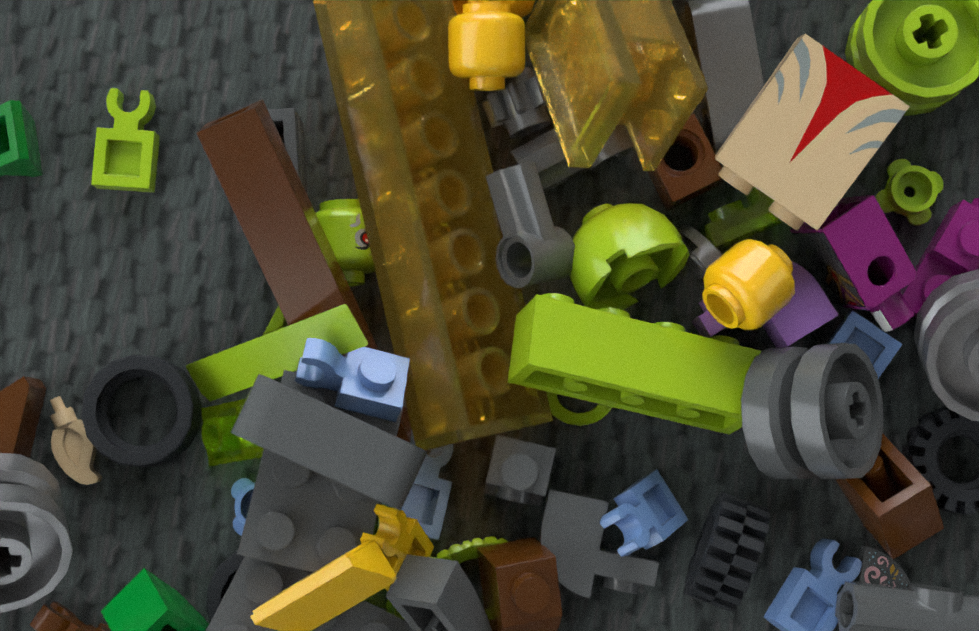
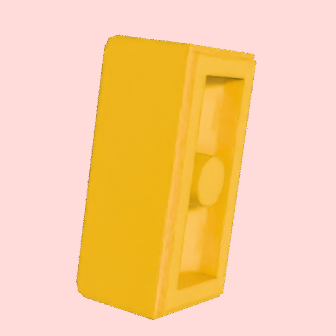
(328, 590)

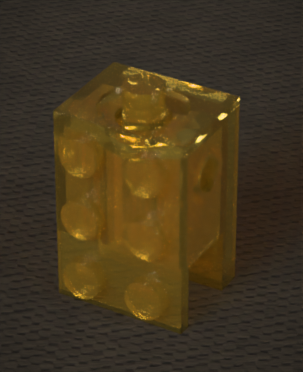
(613, 68)

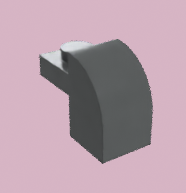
(574, 536)

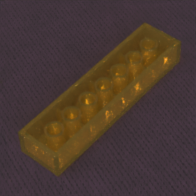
(428, 216)

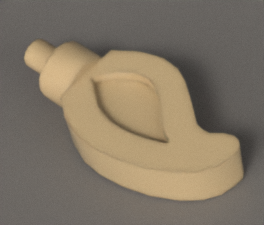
(71, 446)

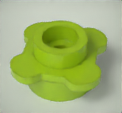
(925, 187)

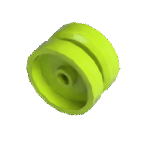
(917, 49)

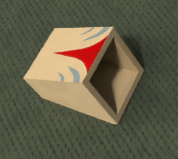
(808, 134)

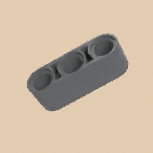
(728, 59)
(329, 442)

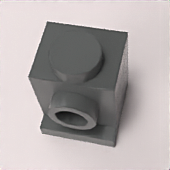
(519, 471)

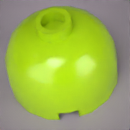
(621, 252)

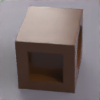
(682, 186)

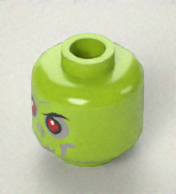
(348, 238)

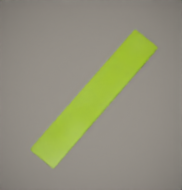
(273, 353)

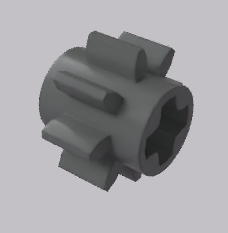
(519, 106)

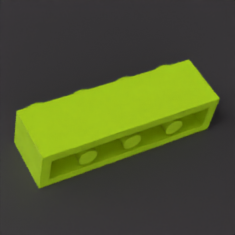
(629, 363)

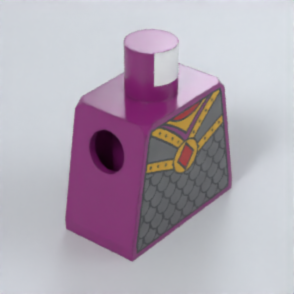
(861, 260)

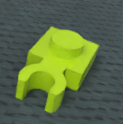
(127, 153)

